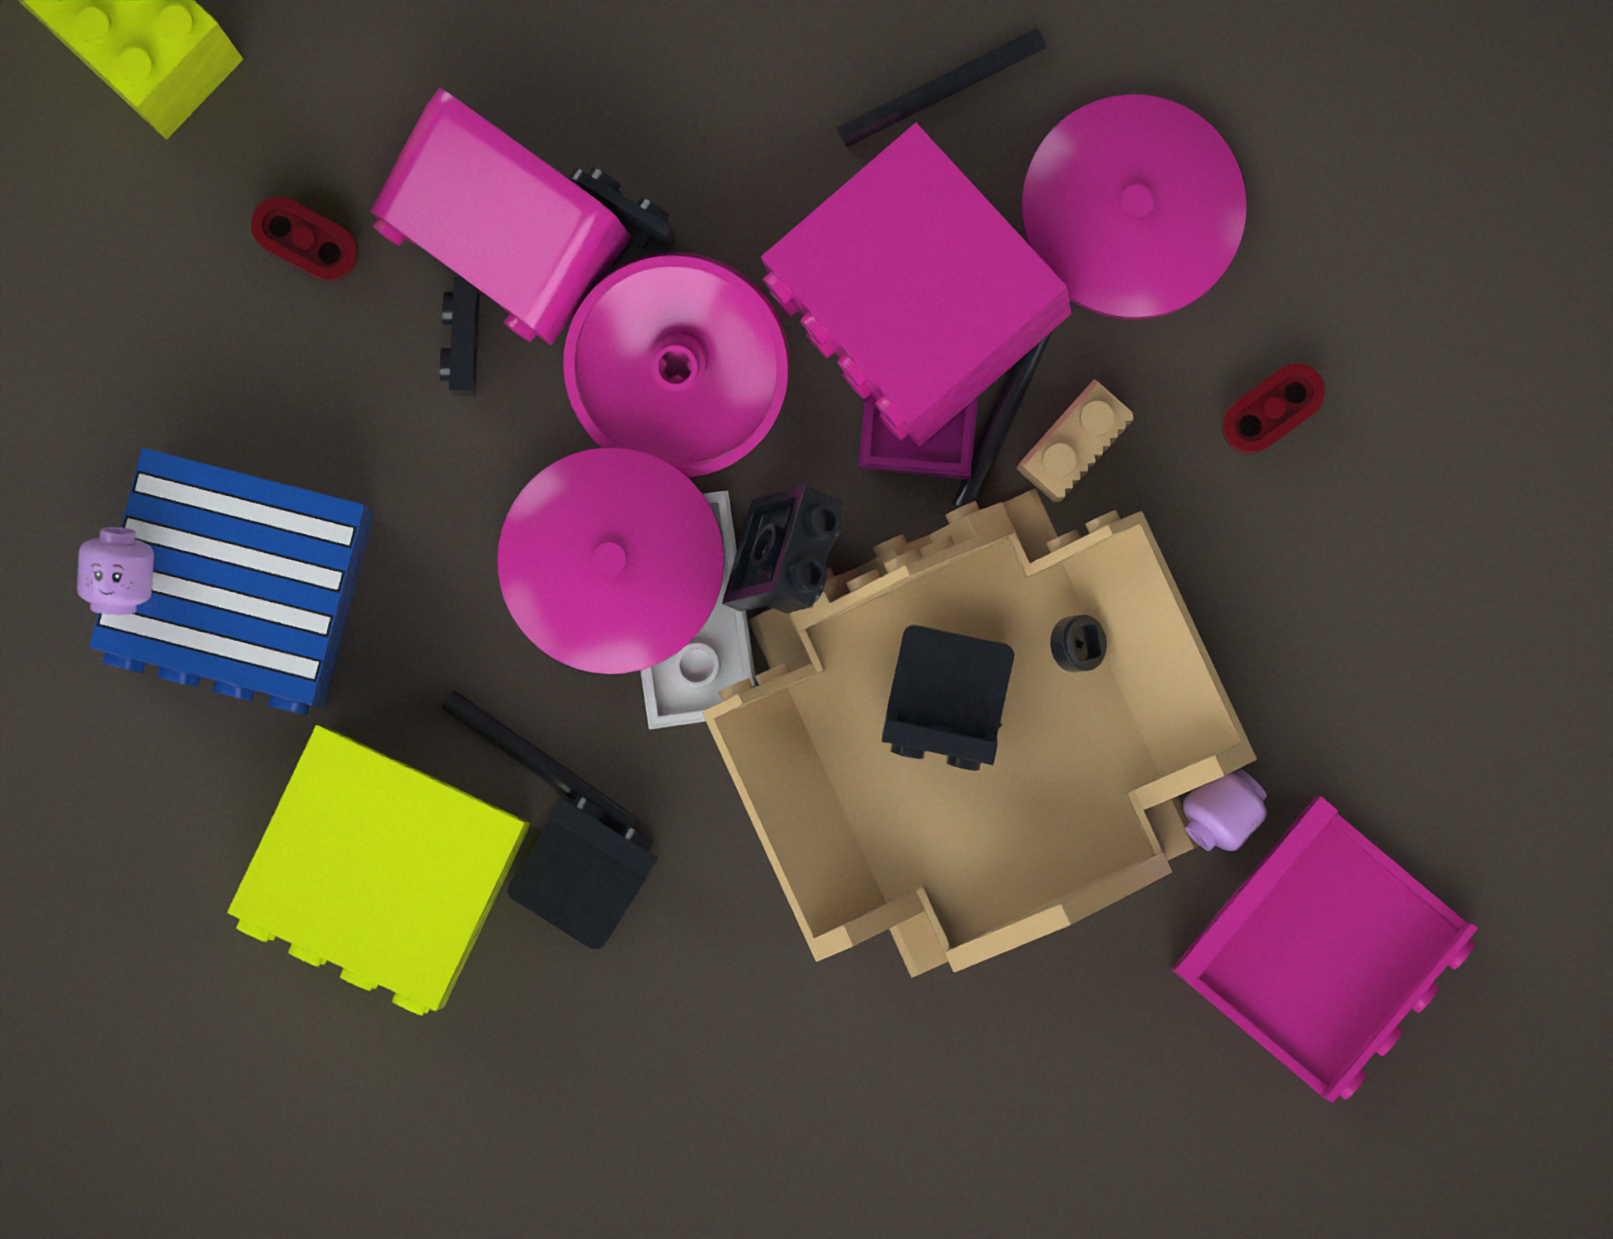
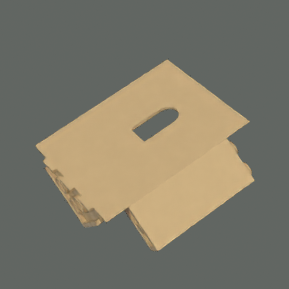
(1082, 760)

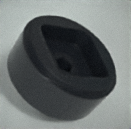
(1078, 643)

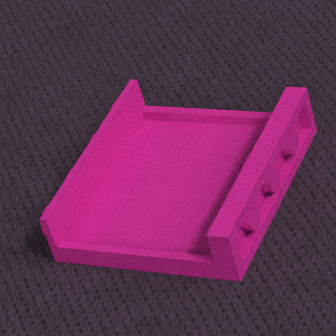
(1325, 951)

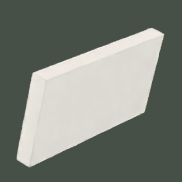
(715, 659)

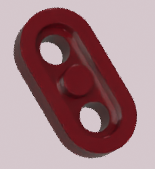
(305, 240)
(1272, 409)

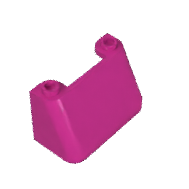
(498, 218)

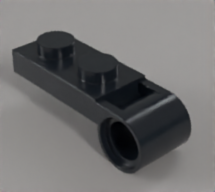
(460, 361)

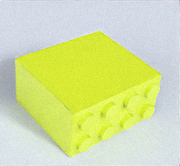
(150, 52)
(377, 871)

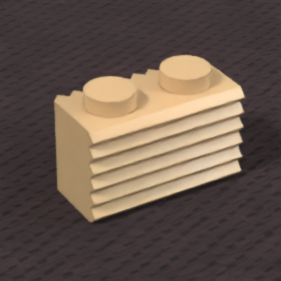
(1075, 441)

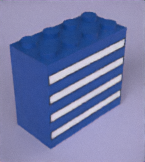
(242, 583)

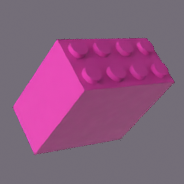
(915, 286)

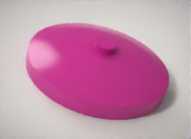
(1134, 206)
(677, 361)
(610, 560)

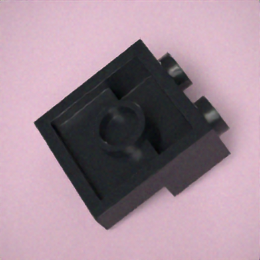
(784, 551)

